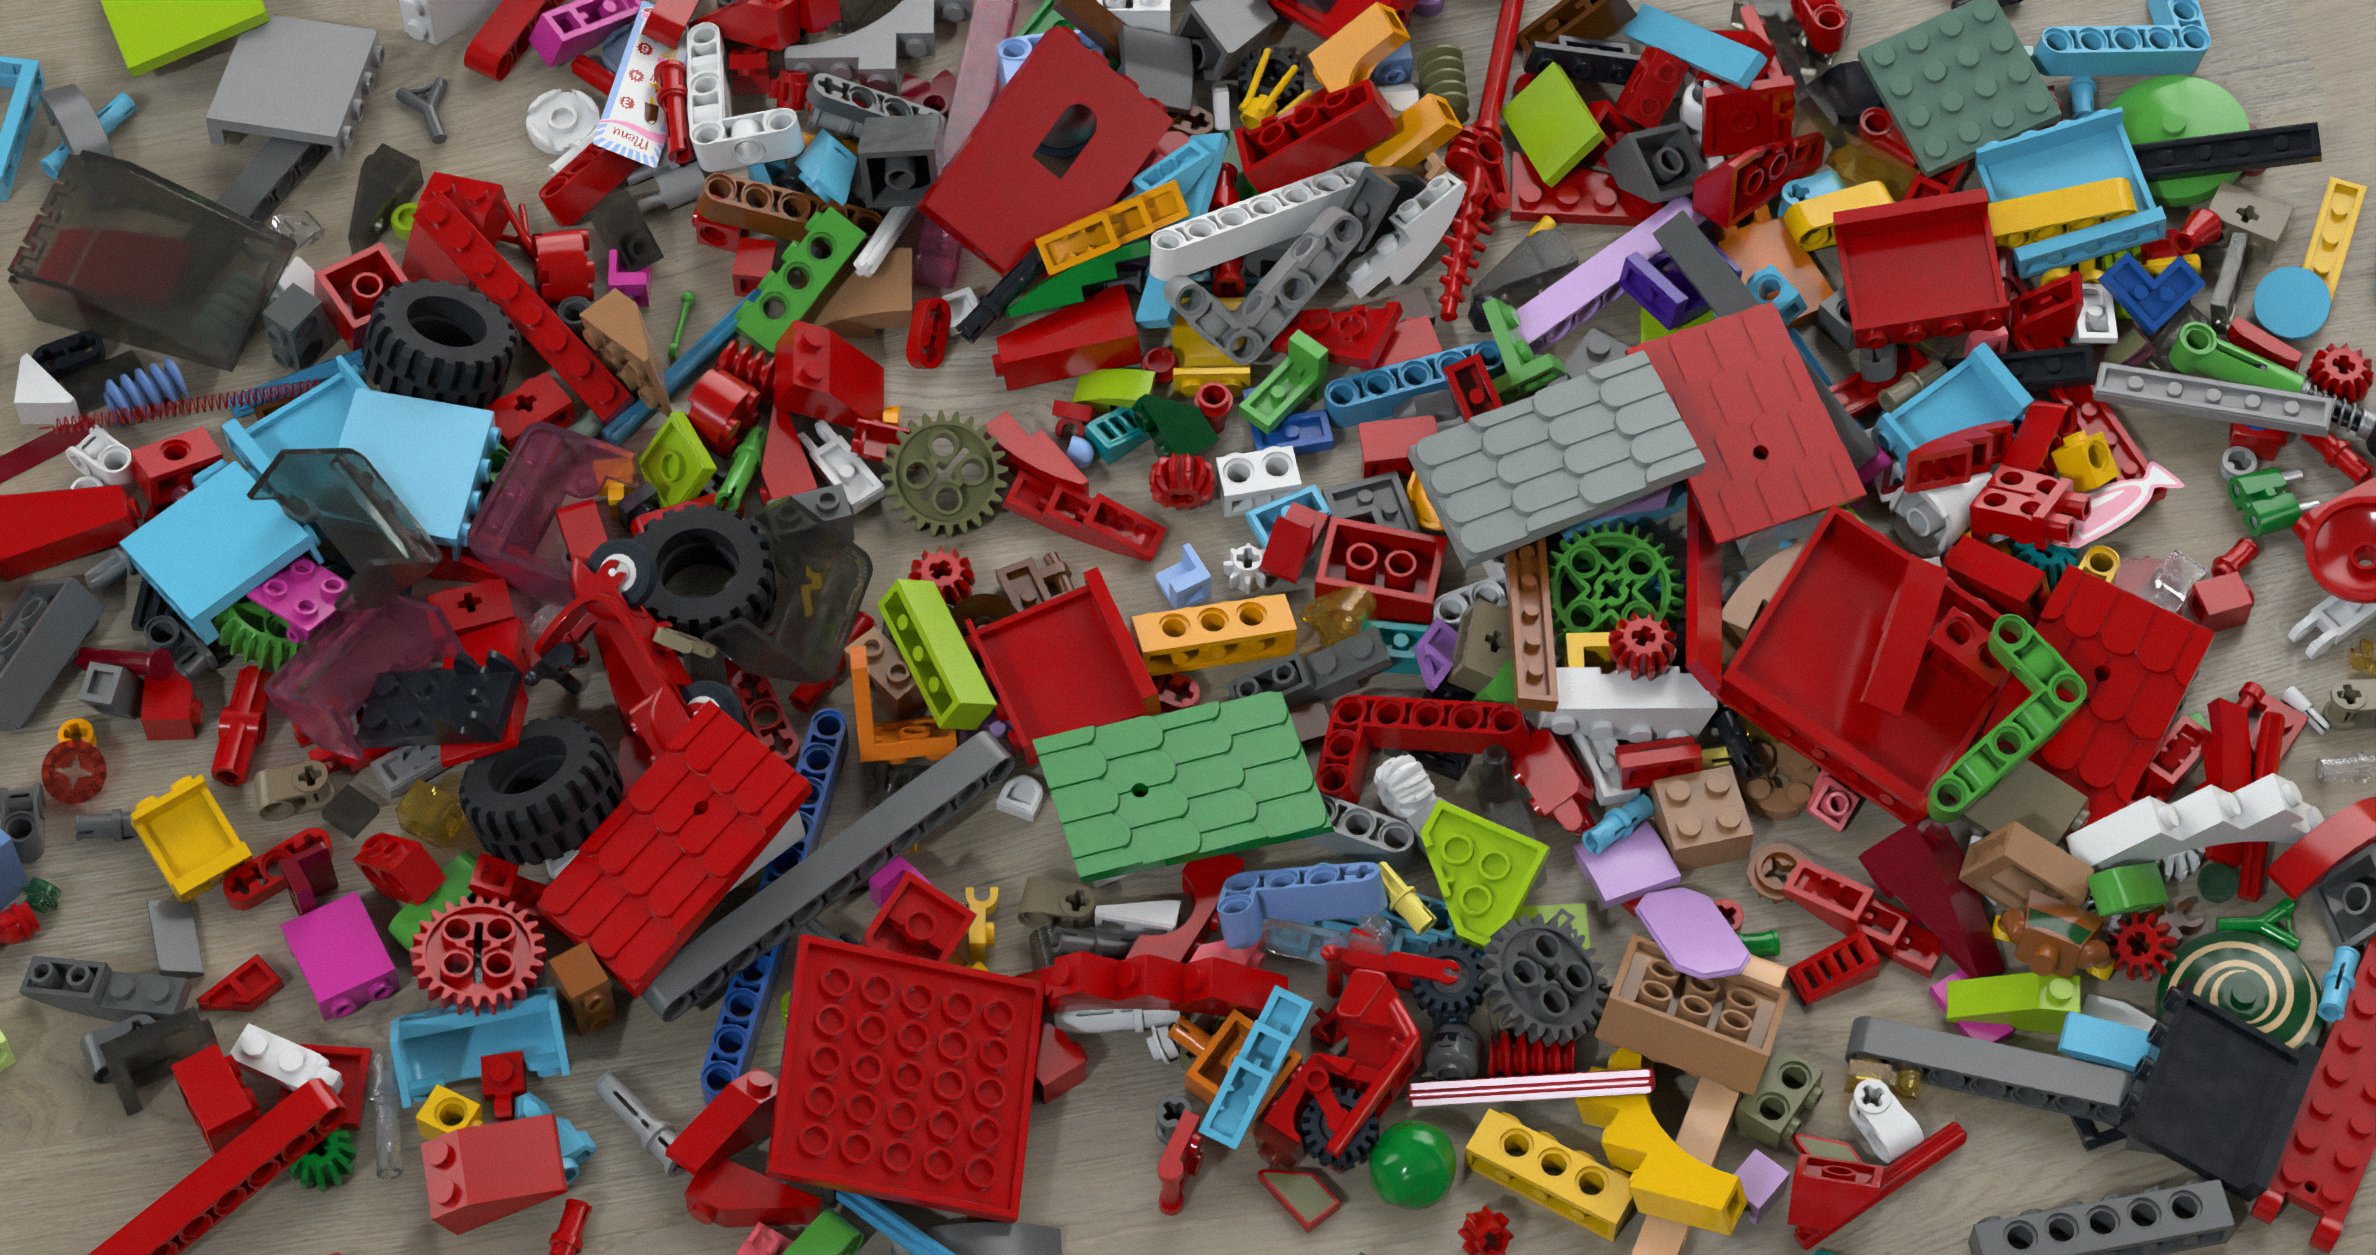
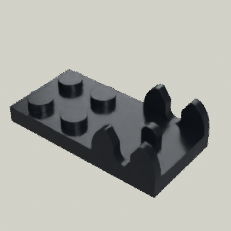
(442, 705)

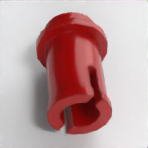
(2236, 558)

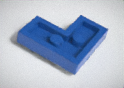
(2150, 299)
(1304, 431)

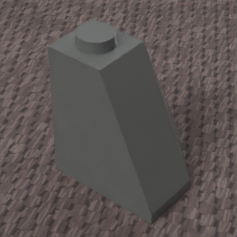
(1224, 33)

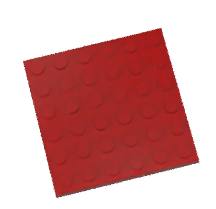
(906, 1079)

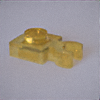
(1901, 1083)

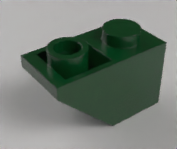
(1174, 426)

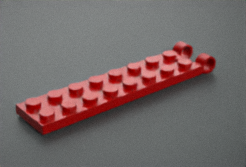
(2334, 1121)

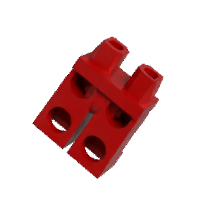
(2028, 508)

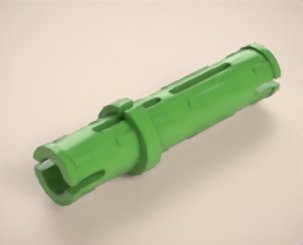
(746, 461)

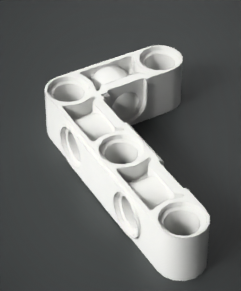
(716, 136)

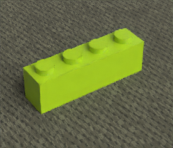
(936, 654)

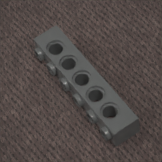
(2203, 1201)

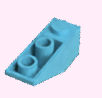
(827, 168)

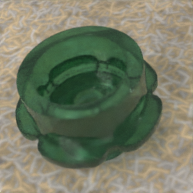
(41, 895)

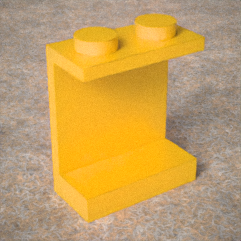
(1203, 362)

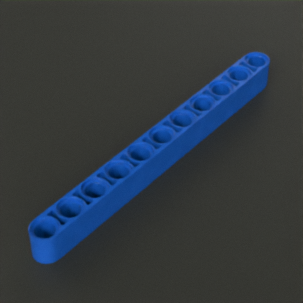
(757, 995)

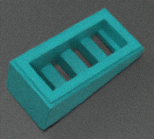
(1112, 450)

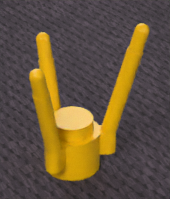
(1263, 106)

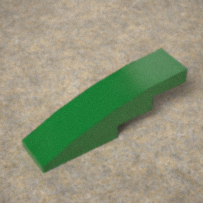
(1065, 286)

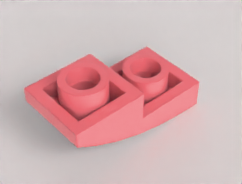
(1831, 801)

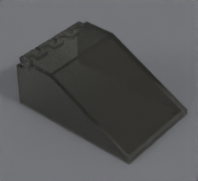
(147, 262)

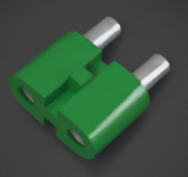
(2266, 502)

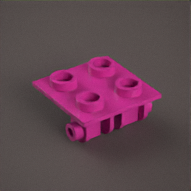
(302, 596)

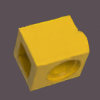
(2085, 461)
(443, 1106)

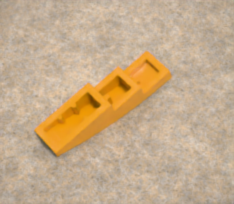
(1112, 227)

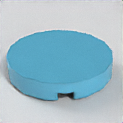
(2291, 304)

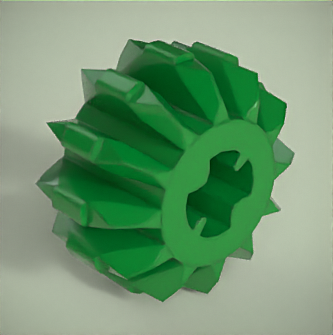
(336, 1160)

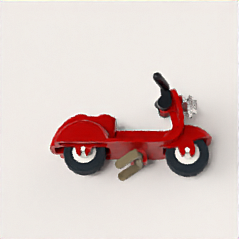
(612, 591)

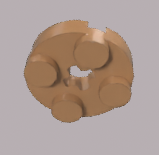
(1794, 795)

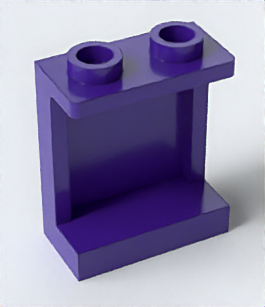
(1664, 289)

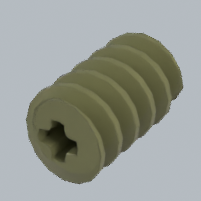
(1443, 75)

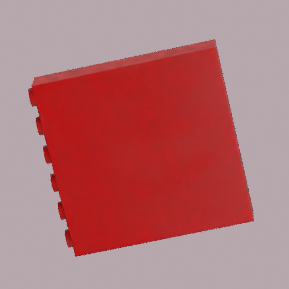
(1813, 656)

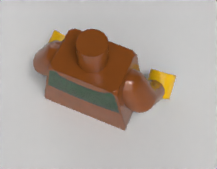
(2055, 937)

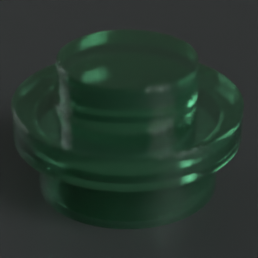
(2217, 882)

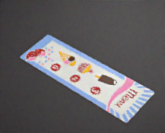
(632, 117)

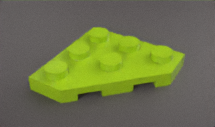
(1480, 870)

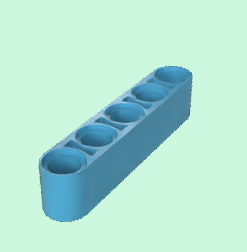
(1395, 384)

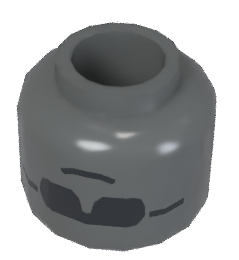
(1454, 1051)

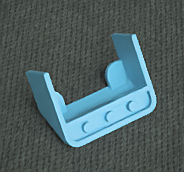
(447, 1047)

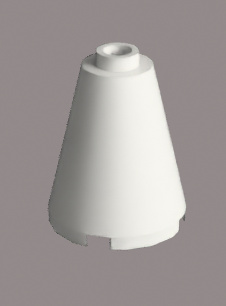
(1935, 517)

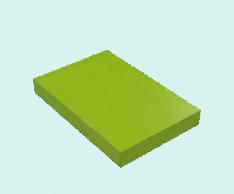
(1552, 124)

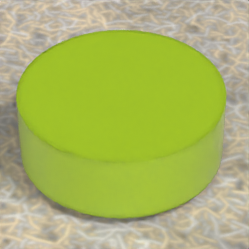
(402, 220)

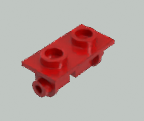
(872, 438)

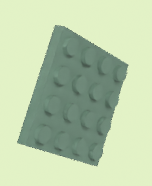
(1958, 84)

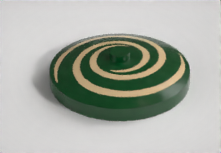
(2252, 981)

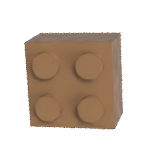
(1702, 818)

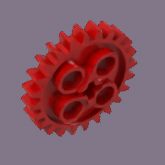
(438, 954)

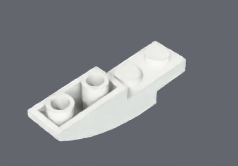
(1418, 229)

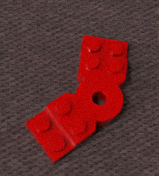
(919, 922)

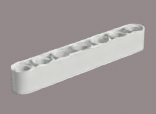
(1249, 223)

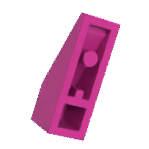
(579, 27)

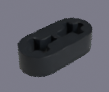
(69, 354)

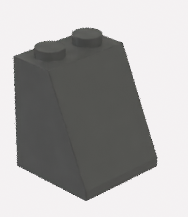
(900, 158)

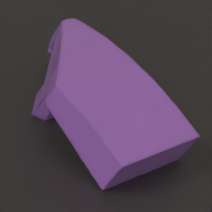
(1435, 652)

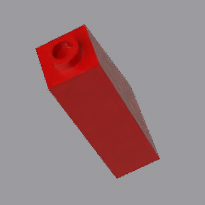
(1070, 342)
(61, 526)

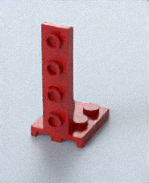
(1750, 117)

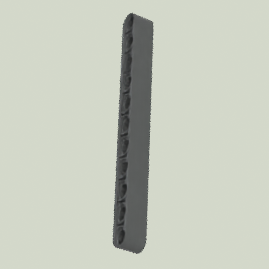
(828, 875)

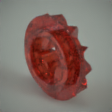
(62, 757)

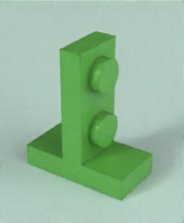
(1523, 371)
(1297, 377)

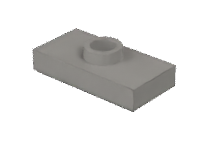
(404, 765)

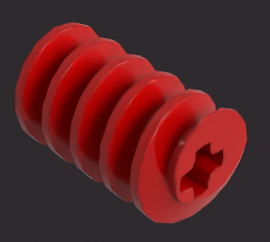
(750, 370)
(1529, 1058)

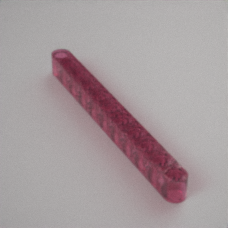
(974, 94)

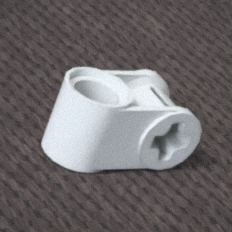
(103, 459)
(1886, 1127)

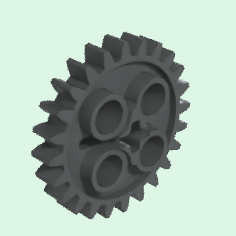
(1543, 980)

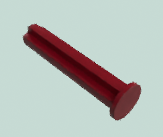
(155, 664)

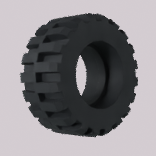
(439, 344)
(714, 539)
(543, 792)

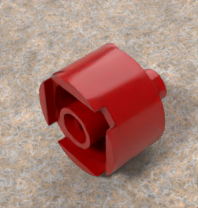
(562, 265)
(723, 411)

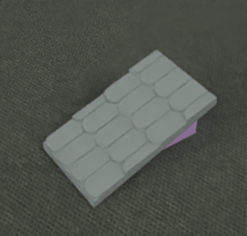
(1557, 459)

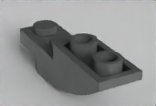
(1319, 675)
(101, 993)

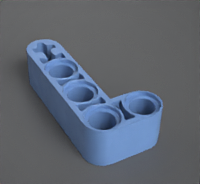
(1297, 896)

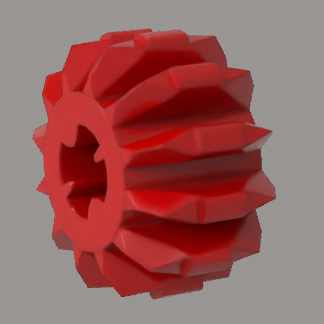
(2341, 373)
(1182, 481)
(948, 571)
(1642, 646)
(2154, 935)

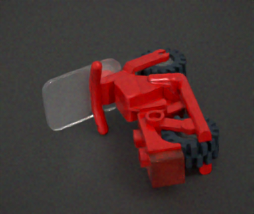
(1380, 1032)

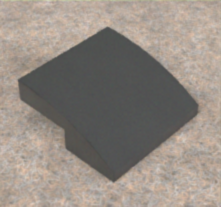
(1158, 65)

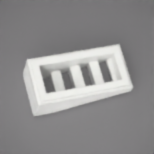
(1139, 917)

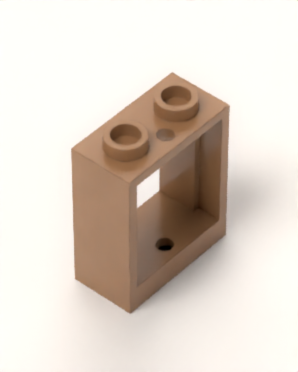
(1991, 870)

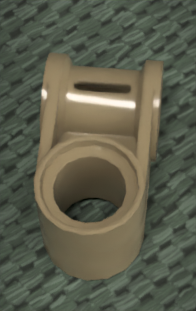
(2358, 700)
(291, 788)
(1056, 903)

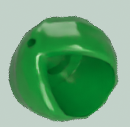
(1412, 1165)

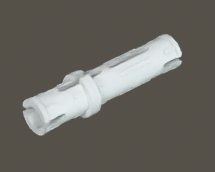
(1113, 1019)

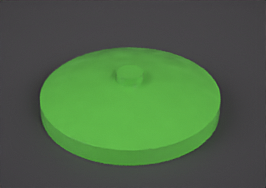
(2179, 109)

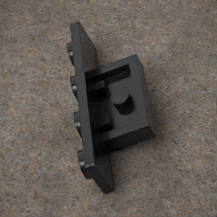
(1584, 59)

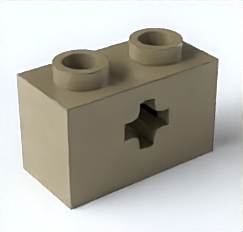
(2251, 214)
(1480, 646)

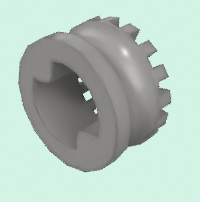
(2237, 453)

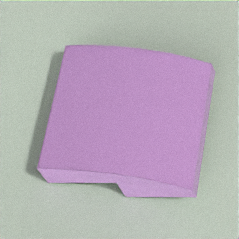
(1628, 866)

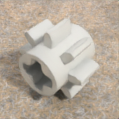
(1245, 568)

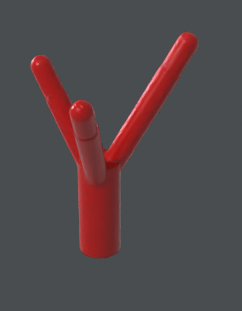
(523, 238)

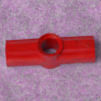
(241, 727)

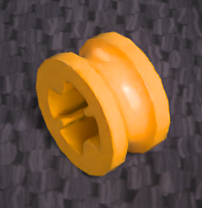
(76, 726)

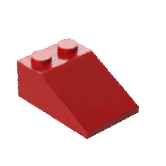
(482, 208)
(826, 377)
(492, 1171)

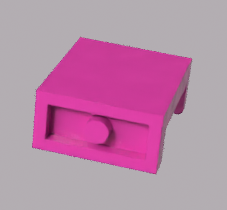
(341, 956)

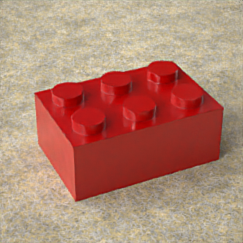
(1394, 564)

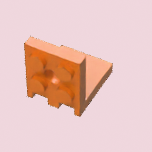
(894, 739)

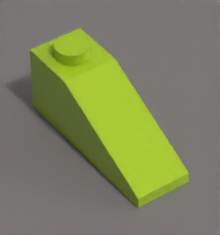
(2015, 999)

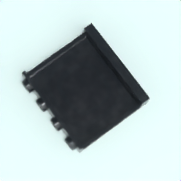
(2216, 1093)

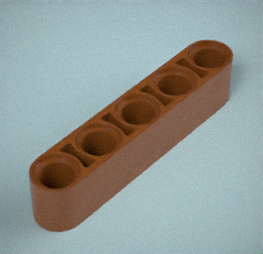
(772, 210)

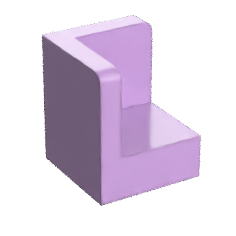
(1762, 1183)

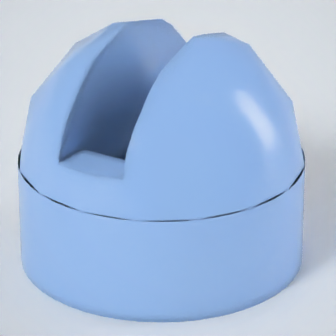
(1080, 452)

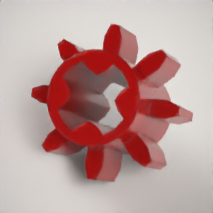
(790, 89)
(1485, 1233)

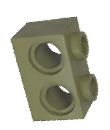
(1778, 1099)

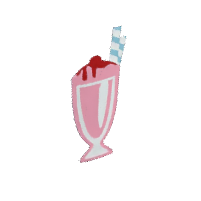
(2115, 505)

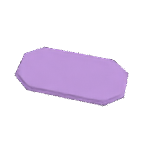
(1692, 933)

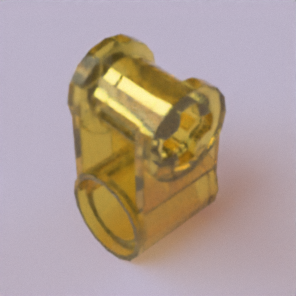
(1339, 613)

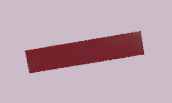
(41, 450)

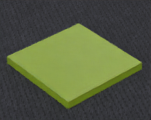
(167, 30)

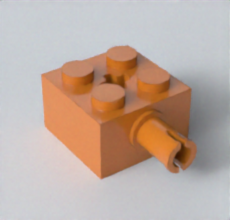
(1216, 1055)

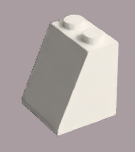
(442, 19)

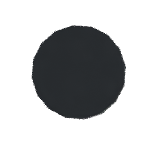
(1850, 91)

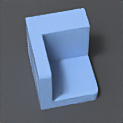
(1186, 581)

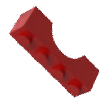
(1202, 885)

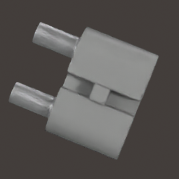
(676, 182)

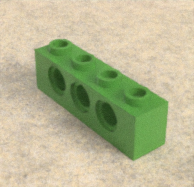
(842, 240)

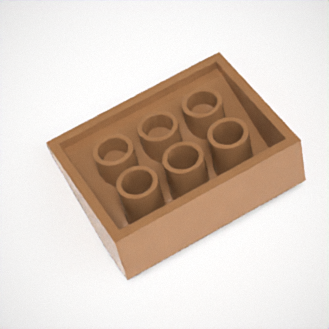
(1701, 1026)

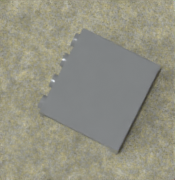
(297, 82)

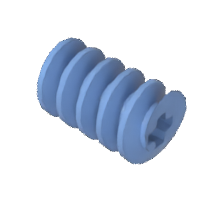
(145, 389)

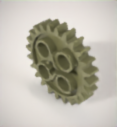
(918, 452)

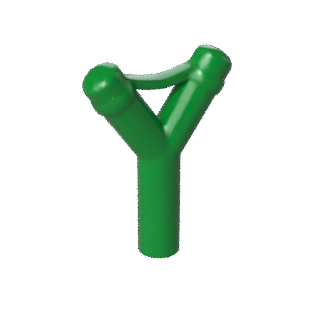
(2265, 924)

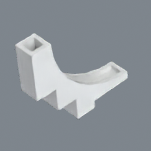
(2209, 817)

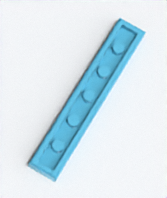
(1696, 46)
(1153, 308)

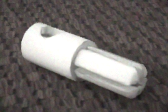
(2303, 705)

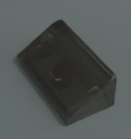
(89, 383)

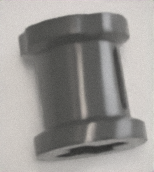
(1170, 1109)

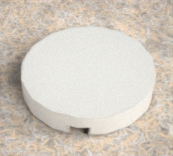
(560, 119)

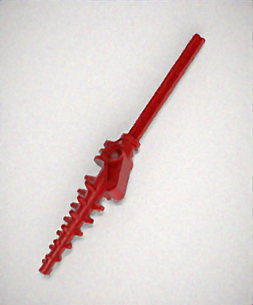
(1479, 160)

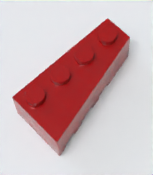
(1314, 136)

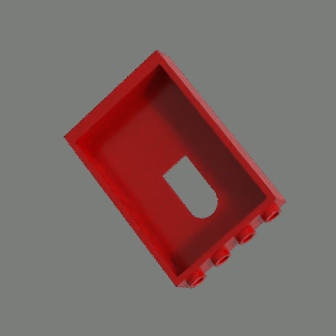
(1003, 198)

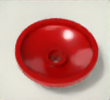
(2338, 543)

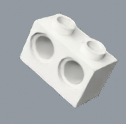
(1256, 472)

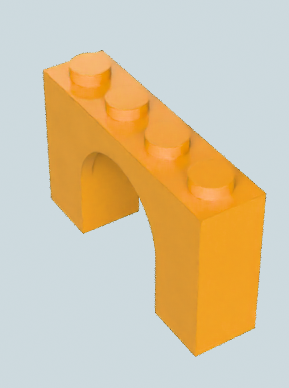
(1353, 56)

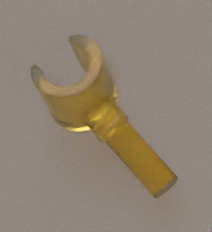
(2365, 660)

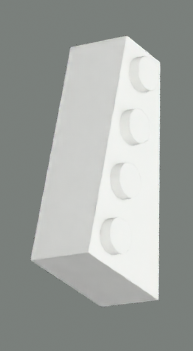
(1628, 709)

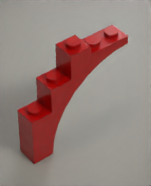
(1154, 983)

